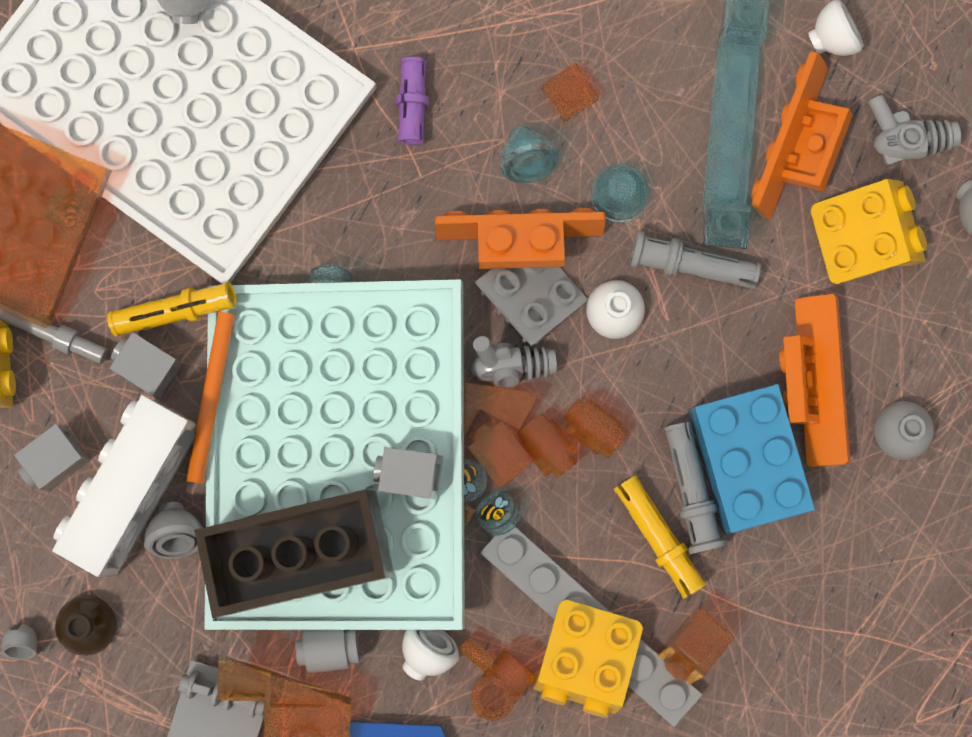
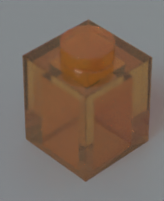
(499, 453)
(695, 647)

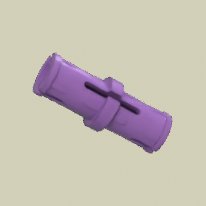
(412, 101)

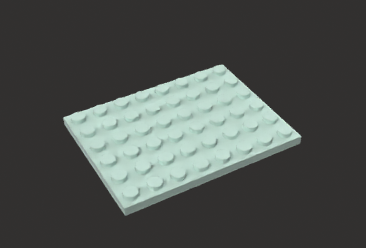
(306, 408)

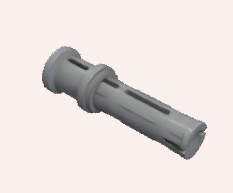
(675, 258)
(698, 508)

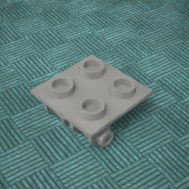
(532, 298)
(205, 716)

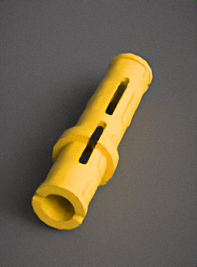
(216, 297)
(660, 537)

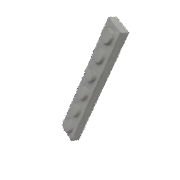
(550, 585)

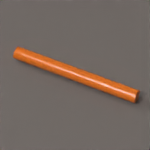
(210, 397)

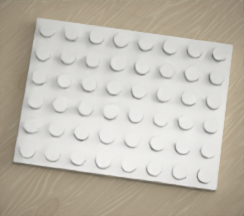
(196, 120)

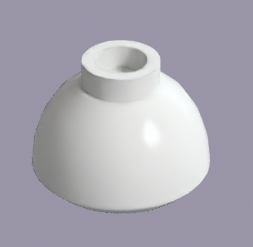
(836, 31)
(615, 309)
(428, 653)

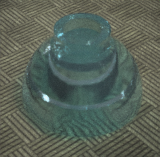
(527, 156)
(620, 192)

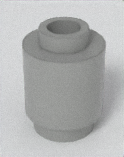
(327, 650)

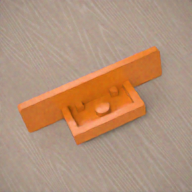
(806, 141)
(520, 239)
(816, 380)

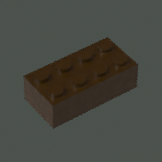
(294, 553)

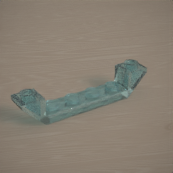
(732, 123)

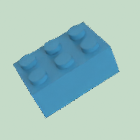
(751, 459)

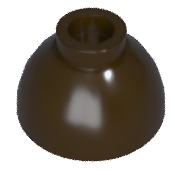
(85, 625)

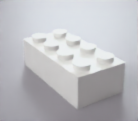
(125, 488)

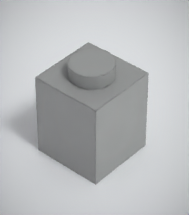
(144, 365)
(51, 458)
(408, 473)

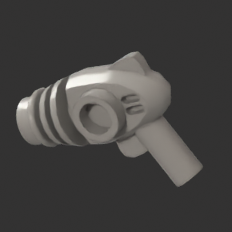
(910, 139)
(506, 364)

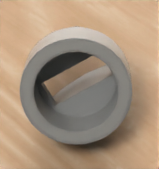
(19, 642)

